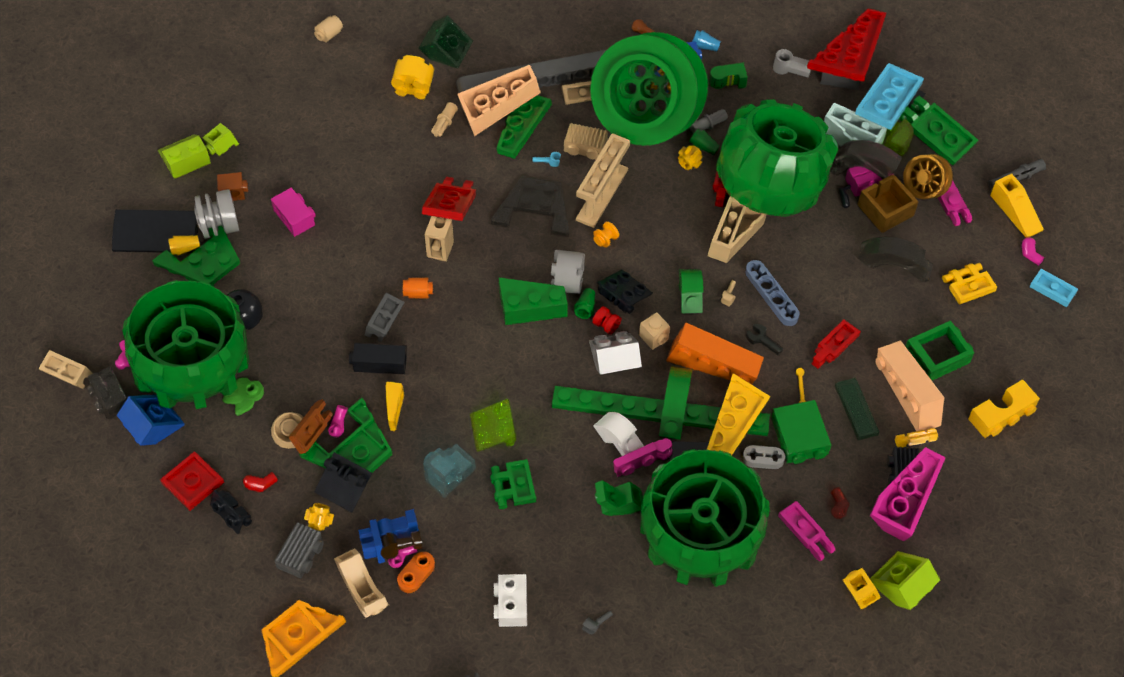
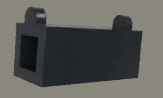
(378, 358)

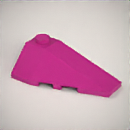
(904, 499)

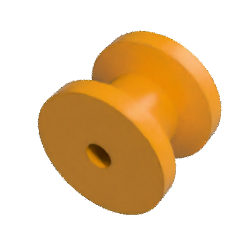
(603, 237)

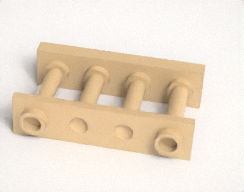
(602, 180)

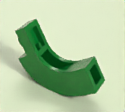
(675, 402)

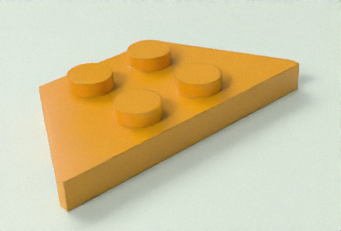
(296, 634)

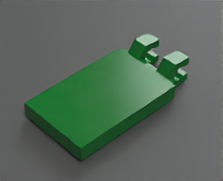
(939, 130)

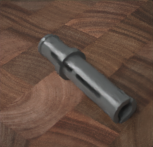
(1036, 166)

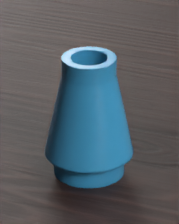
(706, 41)

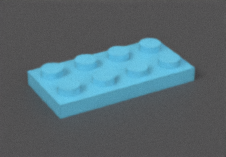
(889, 96)

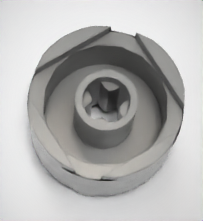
(568, 270)

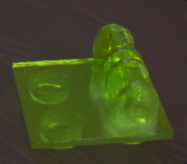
(493, 426)

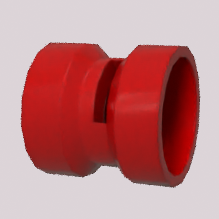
(606, 320)

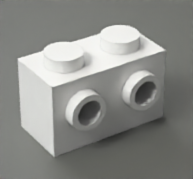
(511, 600)

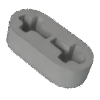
(763, 457)

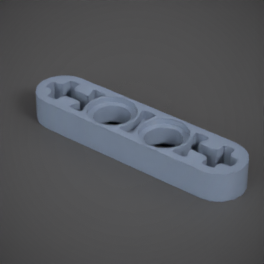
(774, 291)

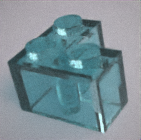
(447, 469)

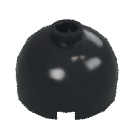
(249, 307)

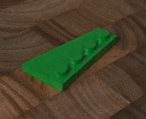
(521, 125)

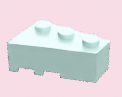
(848, 126)

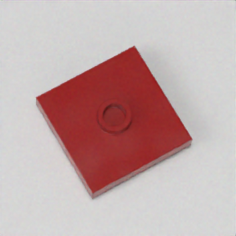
(192, 481)

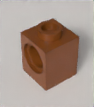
(235, 183)

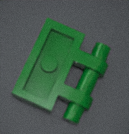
(520, 483)

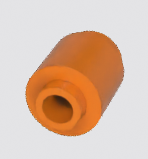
(417, 287)

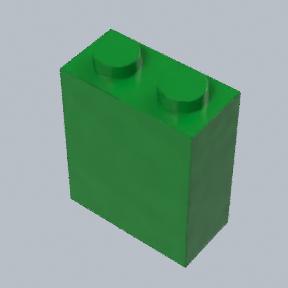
(801, 432)

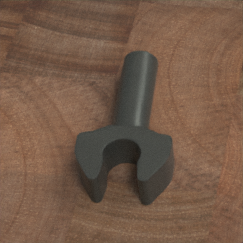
(761, 338)

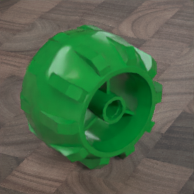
(776, 158)
(166, 345)
(711, 479)

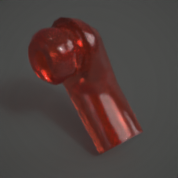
(841, 506)

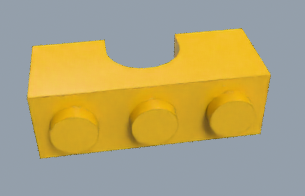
(991, 419)

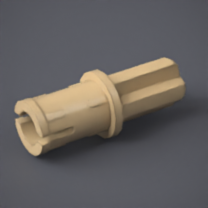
(444, 119)

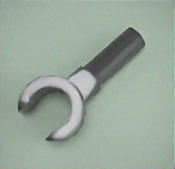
(591, 626)

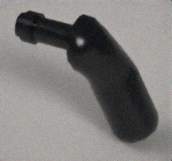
(844, 196)

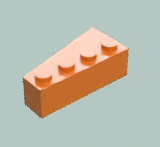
(713, 355)

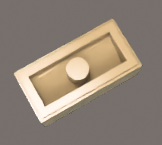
(576, 92)

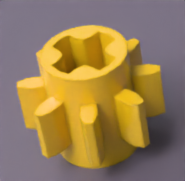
(690, 157)
(319, 516)

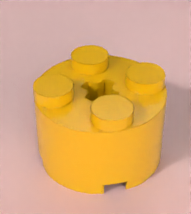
(412, 77)

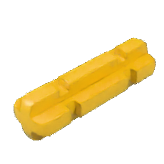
(916, 437)

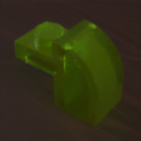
(899, 137)

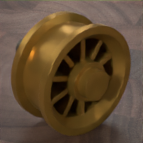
(928, 176)

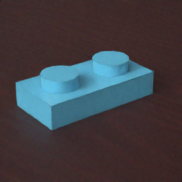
(1053, 287)

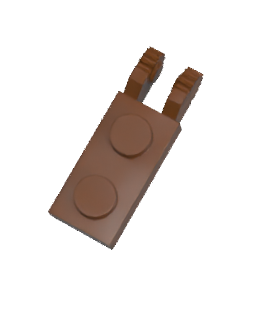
(310, 427)

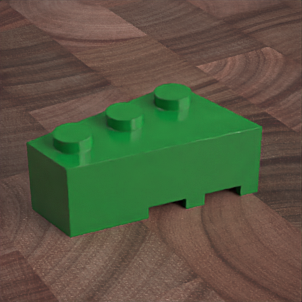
(531, 301)

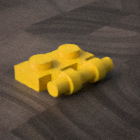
(970, 288)

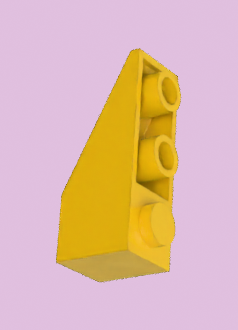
(1016, 205)

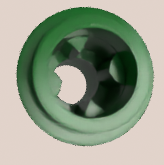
(704, 141)
(585, 305)

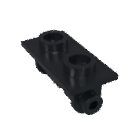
(224, 504)

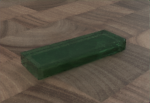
(857, 409)

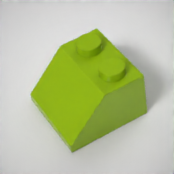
(185, 156)
(905, 579)

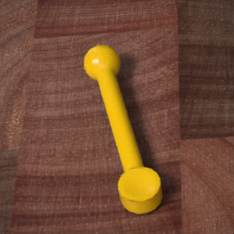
(800, 372)

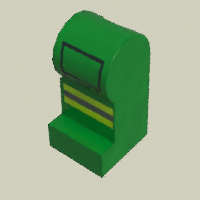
(728, 75)

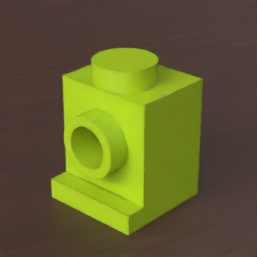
(219, 140)

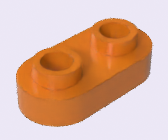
(416, 571)

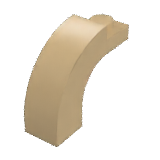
(362, 588)

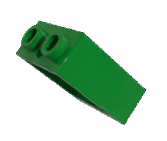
(934, 371)

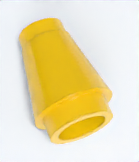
(183, 244)

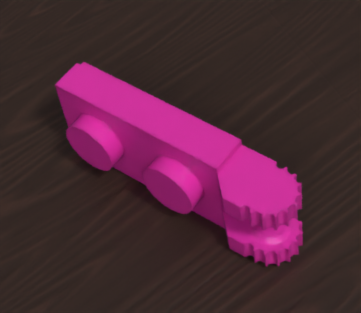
(954, 204)
(643, 457)
(806, 529)

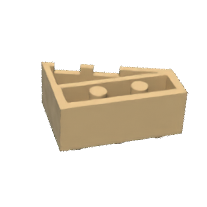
(734, 230)

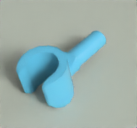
(551, 160)

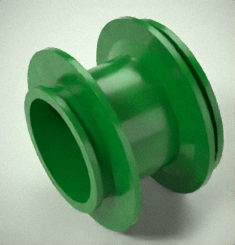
(619, 107)

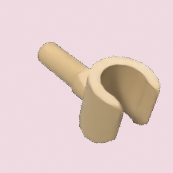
(727, 297)

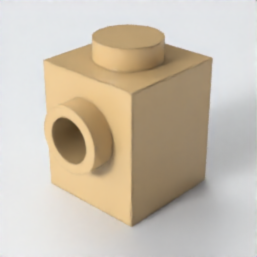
(654, 331)

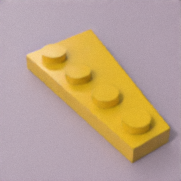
(738, 413)

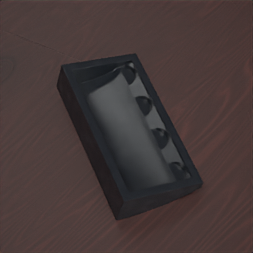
(150, 229)

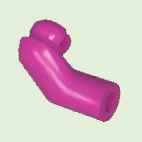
(1029, 251)
(122, 361)
(337, 425)
(398, 561)

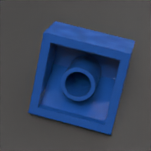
(148, 420)

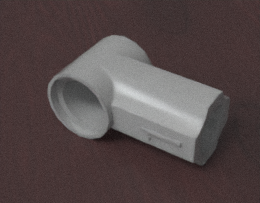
(786, 62)

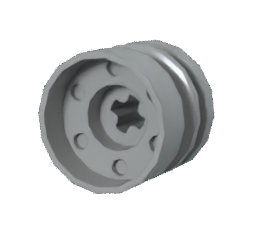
(216, 213)

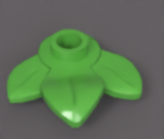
(245, 395)

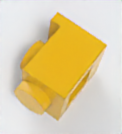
(865, 595)

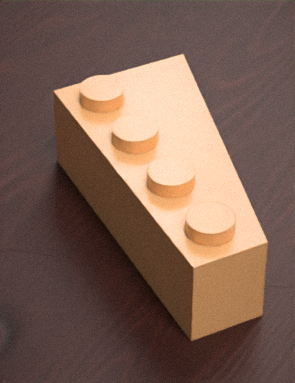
(498, 98)
(911, 386)

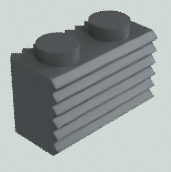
(299, 550)

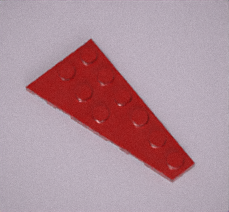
(851, 50)

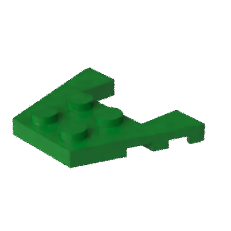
(206, 263)
(363, 447)

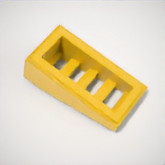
(394, 401)

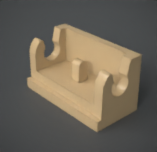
(65, 369)

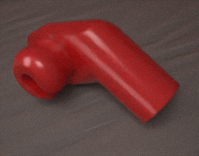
(259, 484)

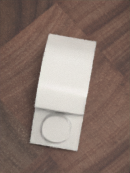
(620, 431)

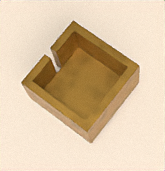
(892, 203)

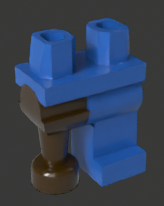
(389, 536)

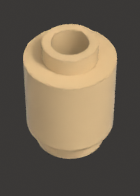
(328, 28)

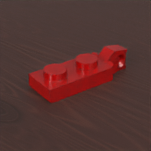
(835, 343)

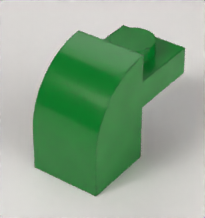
(691, 290)
(618, 500)

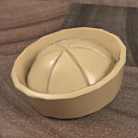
(283, 427)

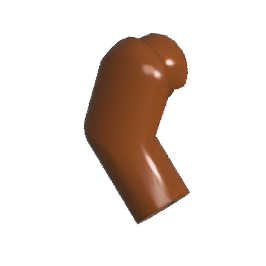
(641, 27)

